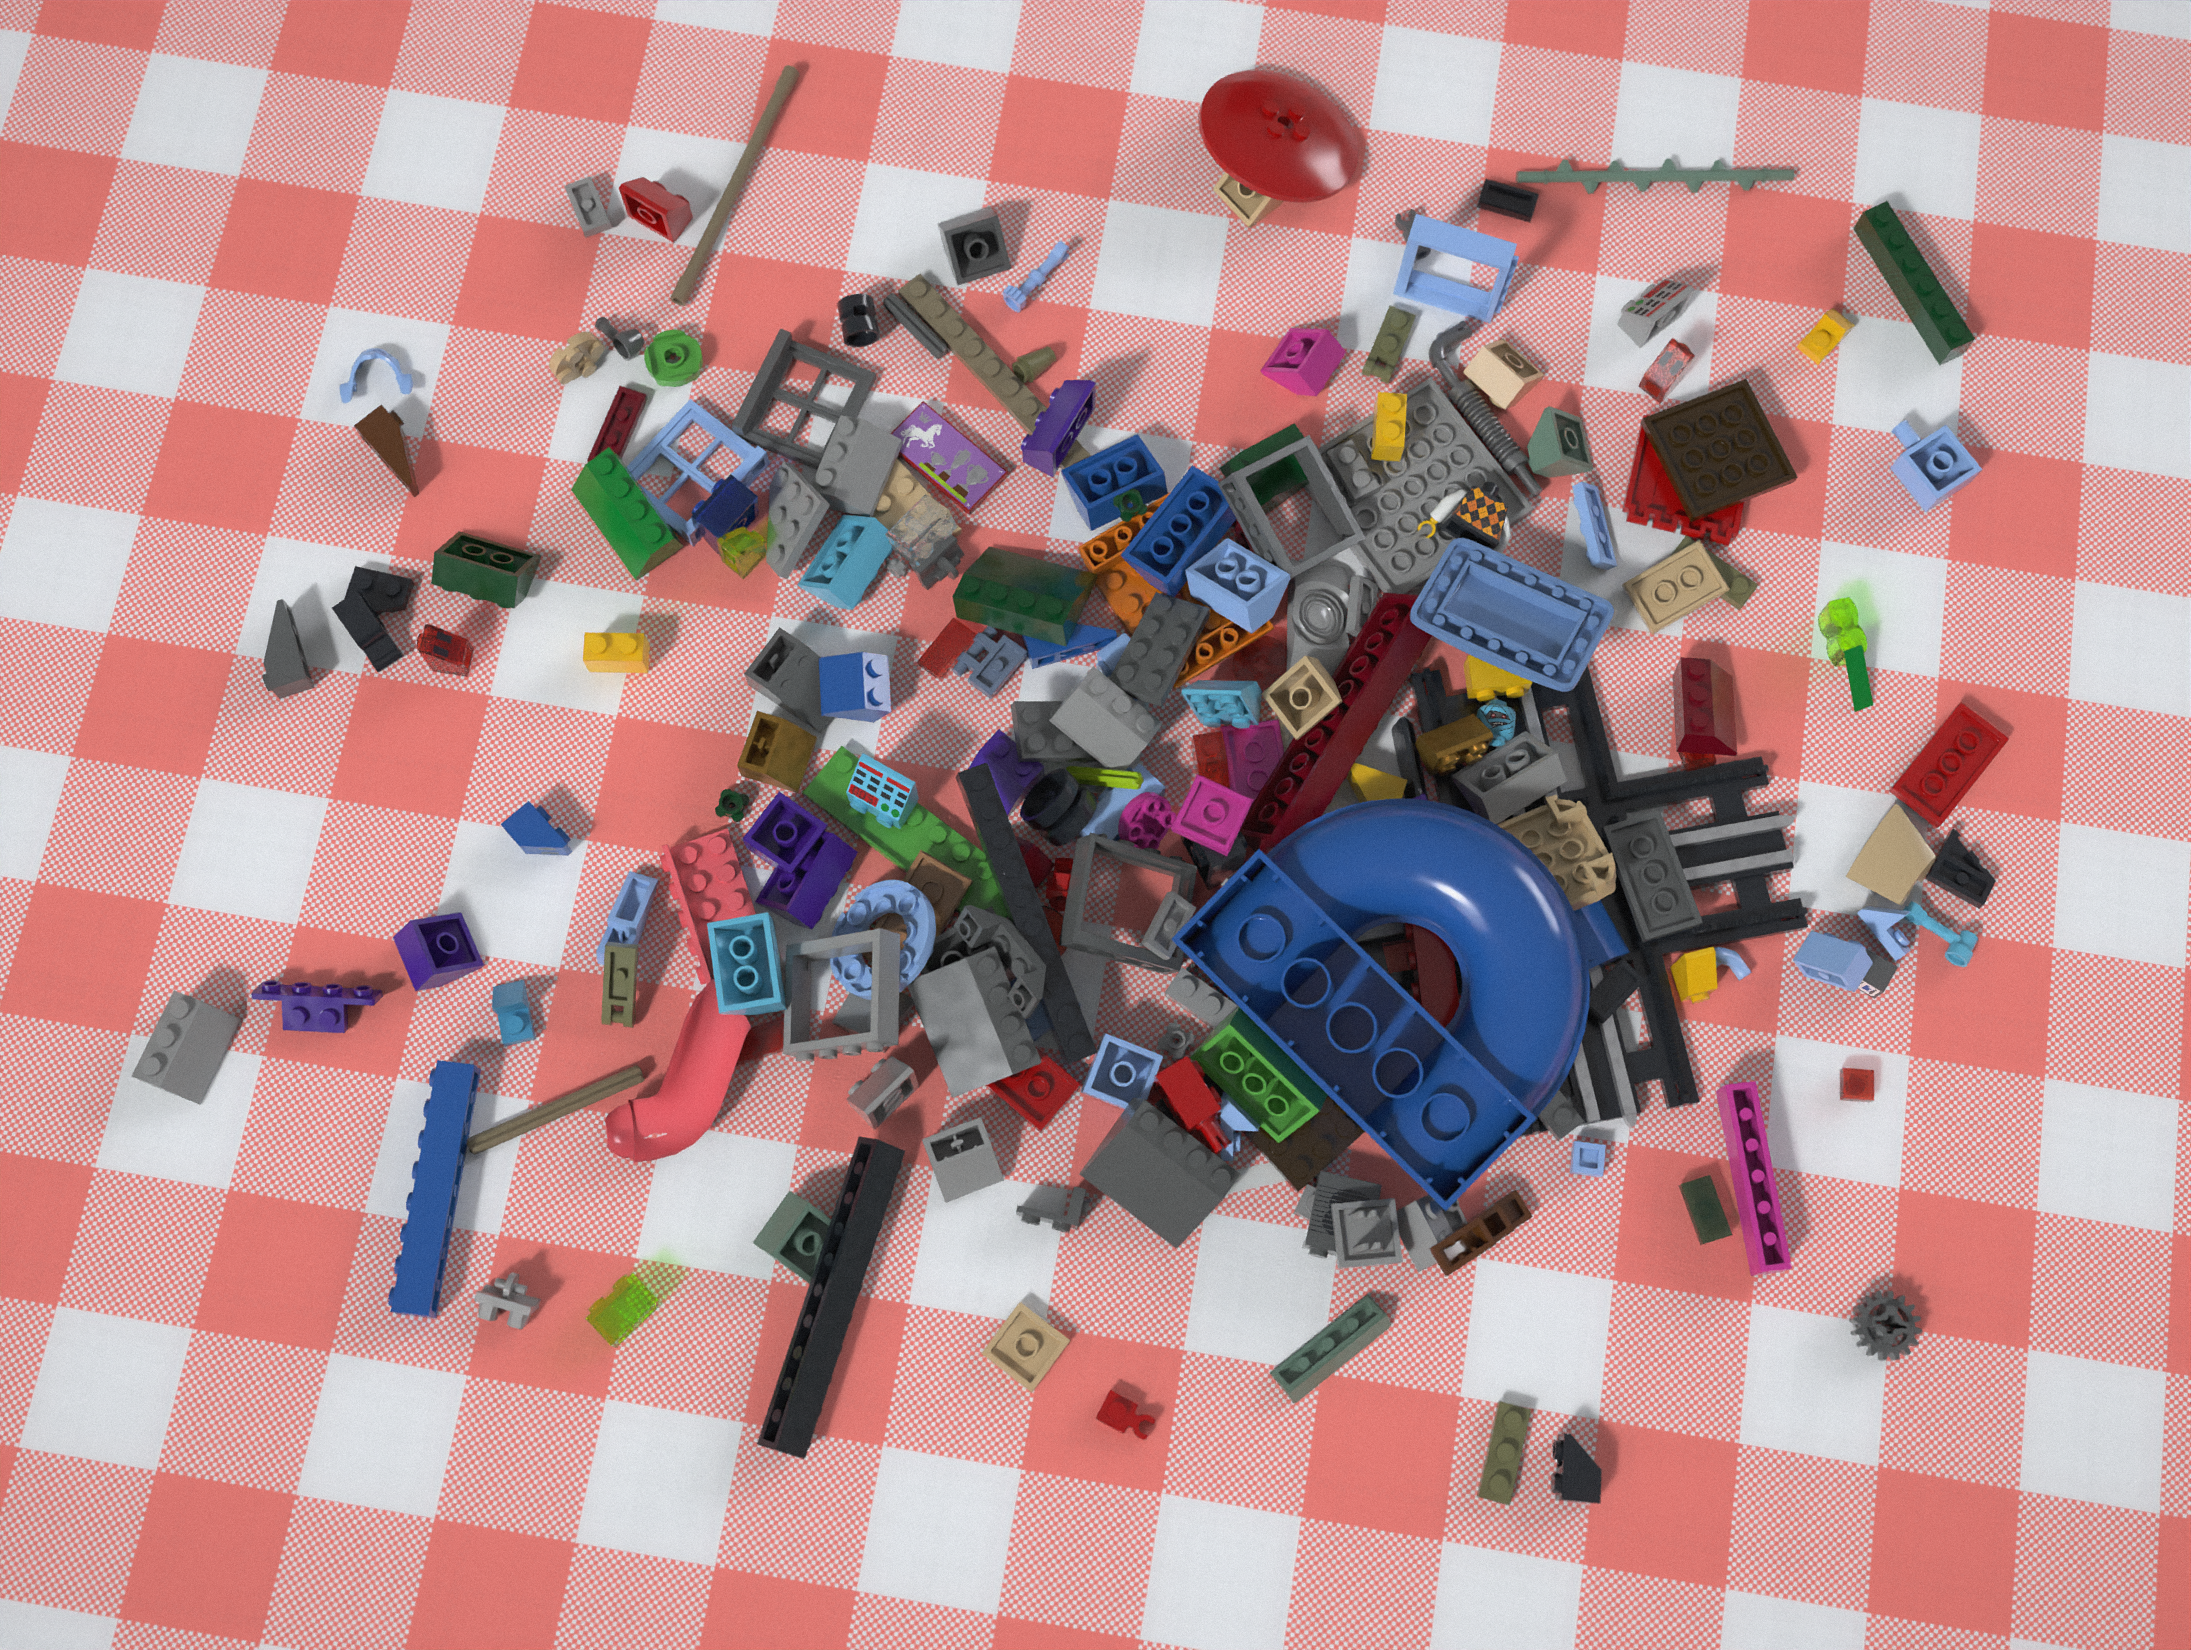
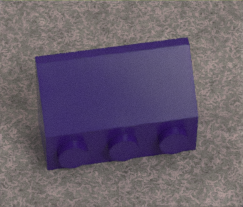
(1059, 425)
(812, 885)

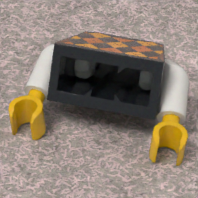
(1473, 516)

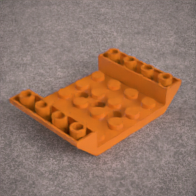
(1130, 593)

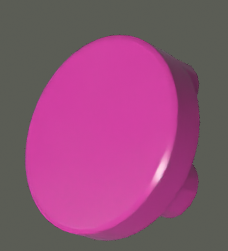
(1146, 820)

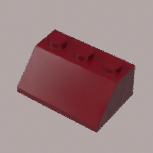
(1704, 708)

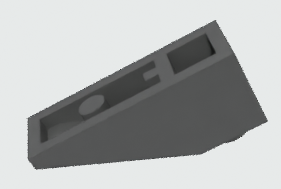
(284, 656)

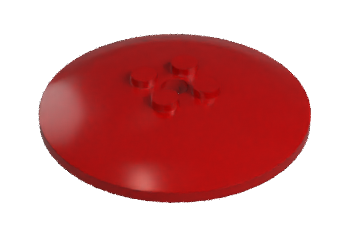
(1246, 136)

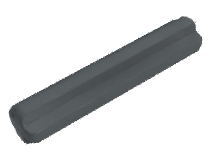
(915, 326)

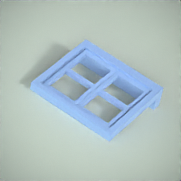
(753, 465)

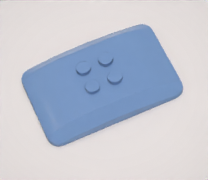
(1511, 615)

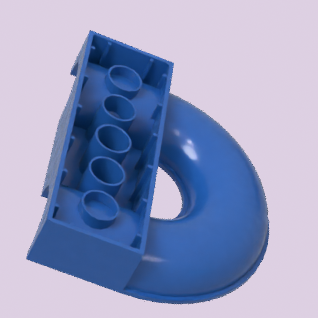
(1424, 1092)

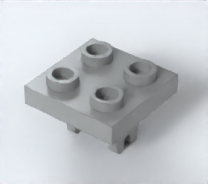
(1366, 1233)

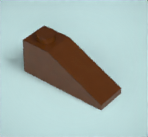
(388, 441)

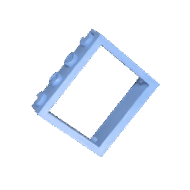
(1463, 244)

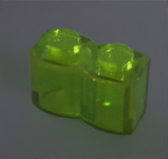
(1840, 627)

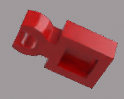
(1120, 1412)

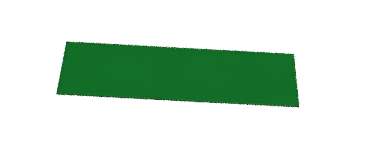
(1858, 678)

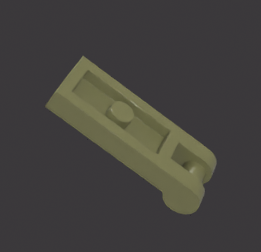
(1389, 344)
(619, 983)

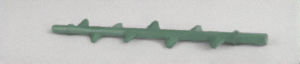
(1642, 178)

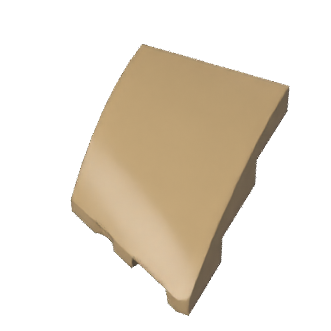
(1893, 858)

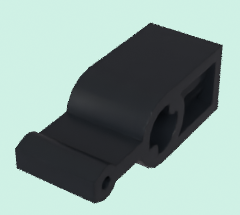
(367, 630)

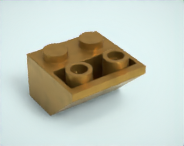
(1453, 745)
(776, 752)

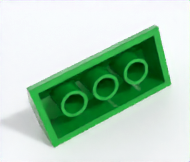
(625, 514)

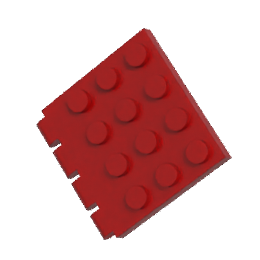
(1653, 497)

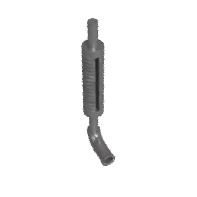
(1477, 412)

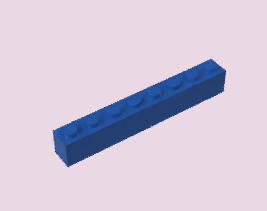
(435, 1190)

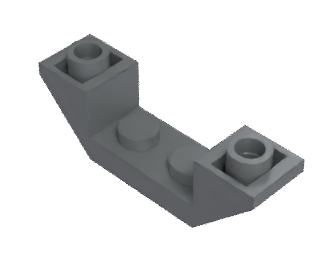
(982, 927)

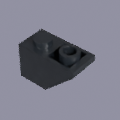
(1577, 1474)

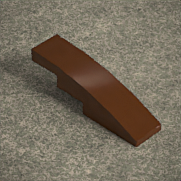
(1480, 1232)

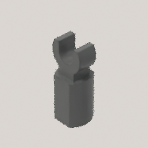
(1406, 226)

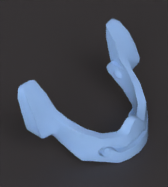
(404, 380)

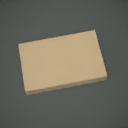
(1675, 587)

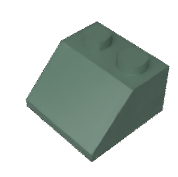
(795, 1235)

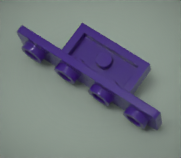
(315, 1006)

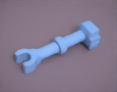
(1016, 297)

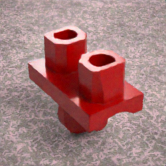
(1058, 883)

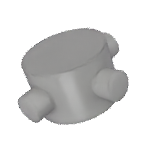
(896, 568)

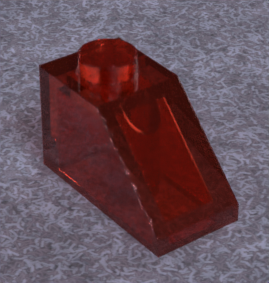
(1210, 757)

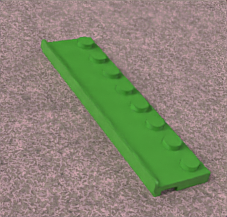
(901, 846)

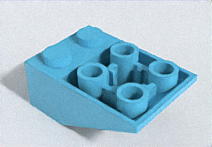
(1225, 702)

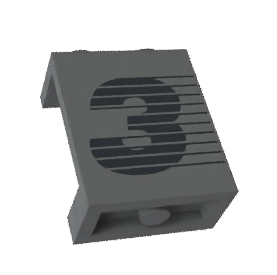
(1332, 1190)

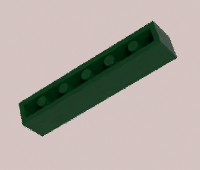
(1913, 283)

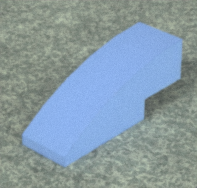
(629, 912)

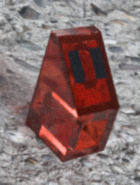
(1667, 370)
(445, 651)

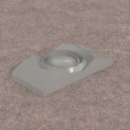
(1317, 616)

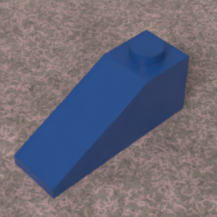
(1082, 641)

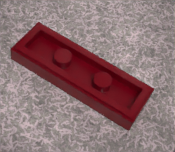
(619, 422)

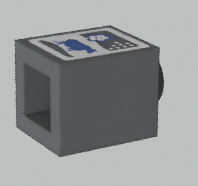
(1878, 976)

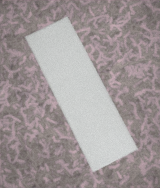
(1256, 1177)

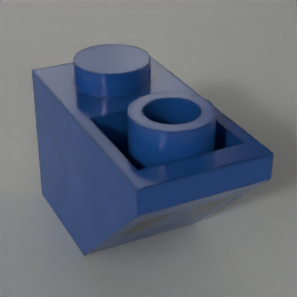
(534, 834)

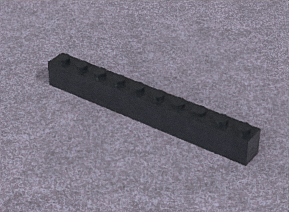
(1025, 909)
(831, 1298)

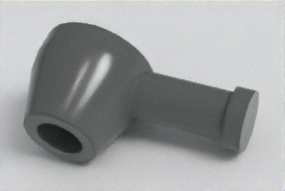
(625, 342)

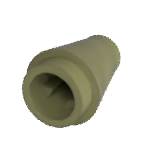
(1031, 365)

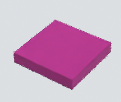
(1212, 815)

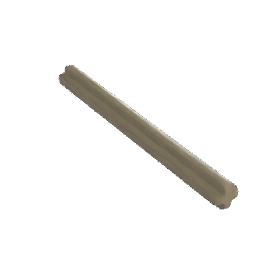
(555, 1109)

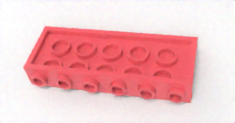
(709, 890)

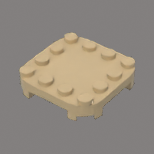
(1569, 848)

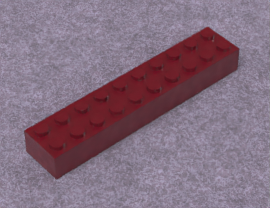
(1321, 758)

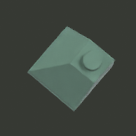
(1559, 445)

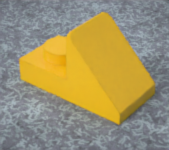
(1825, 336)

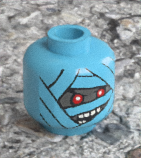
(1499, 720)

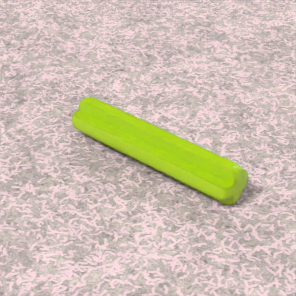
(1106, 777)

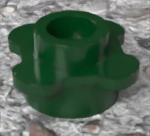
(1132, 496)
(728, 797)

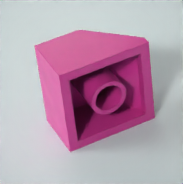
(1304, 360)

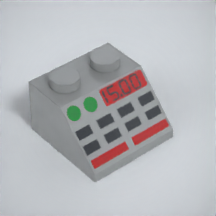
(1654, 310)

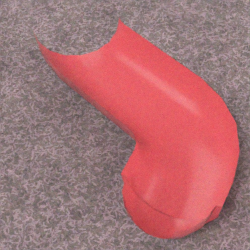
(691, 1087)

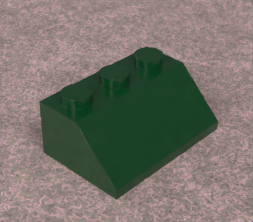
(484, 569)

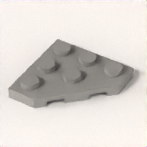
(792, 518)

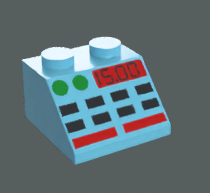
(882, 792)

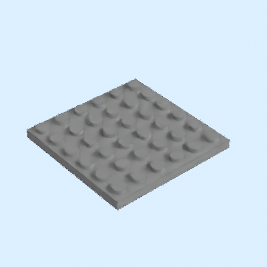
(1436, 461)

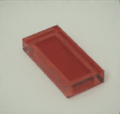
(946, 649)

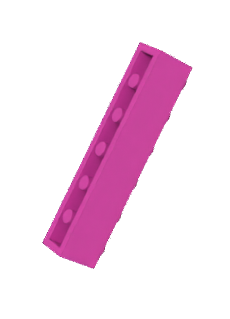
(1753, 1178)

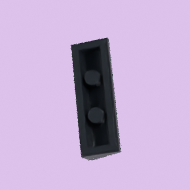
(1408, 758)

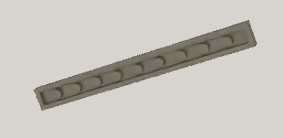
(979, 359)

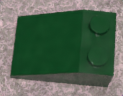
(1277, 481)

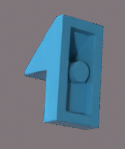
(513, 1013)

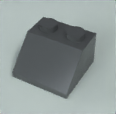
(974, 245)

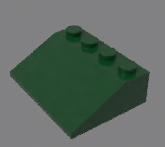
(1023, 595)

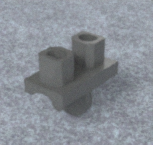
(940, 563)

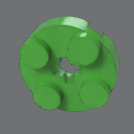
(679, 373)

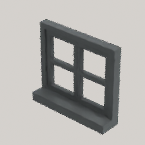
(766, 388)

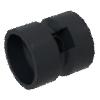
(858, 320)

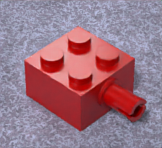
(1191, 1101)

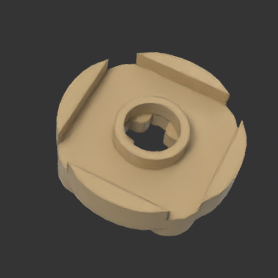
(577, 358)

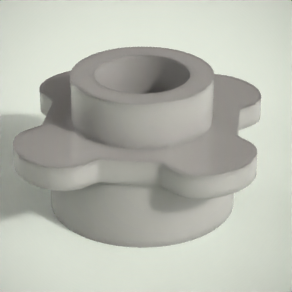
(1177, 1050)

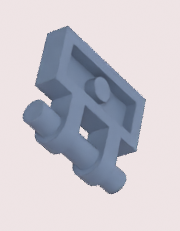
(996, 667)

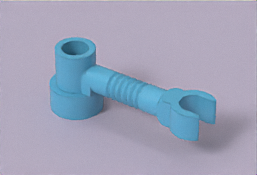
(1960, 944)

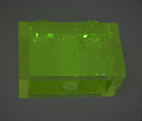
(623, 1309)

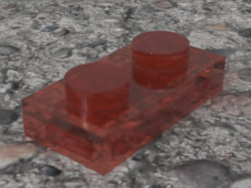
(762, 1041)

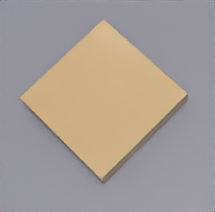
(1025, 1347)

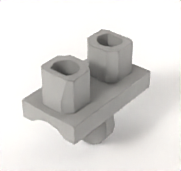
(507, 1296)

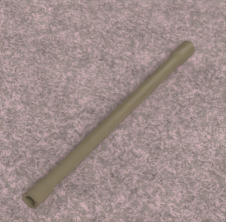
(688, 280)

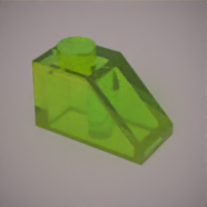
(742, 550)

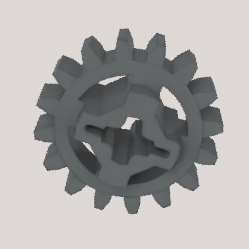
(1888, 1313)

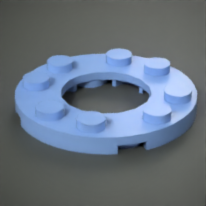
(876, 901)

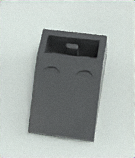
(789, 677)

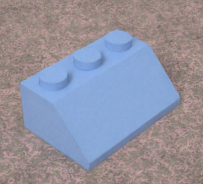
(1237, 584)

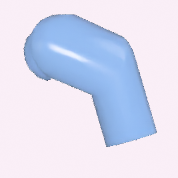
(1733, 960)

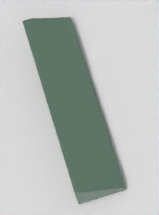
(1331, 1349)

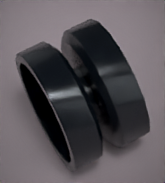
(1058, 807)

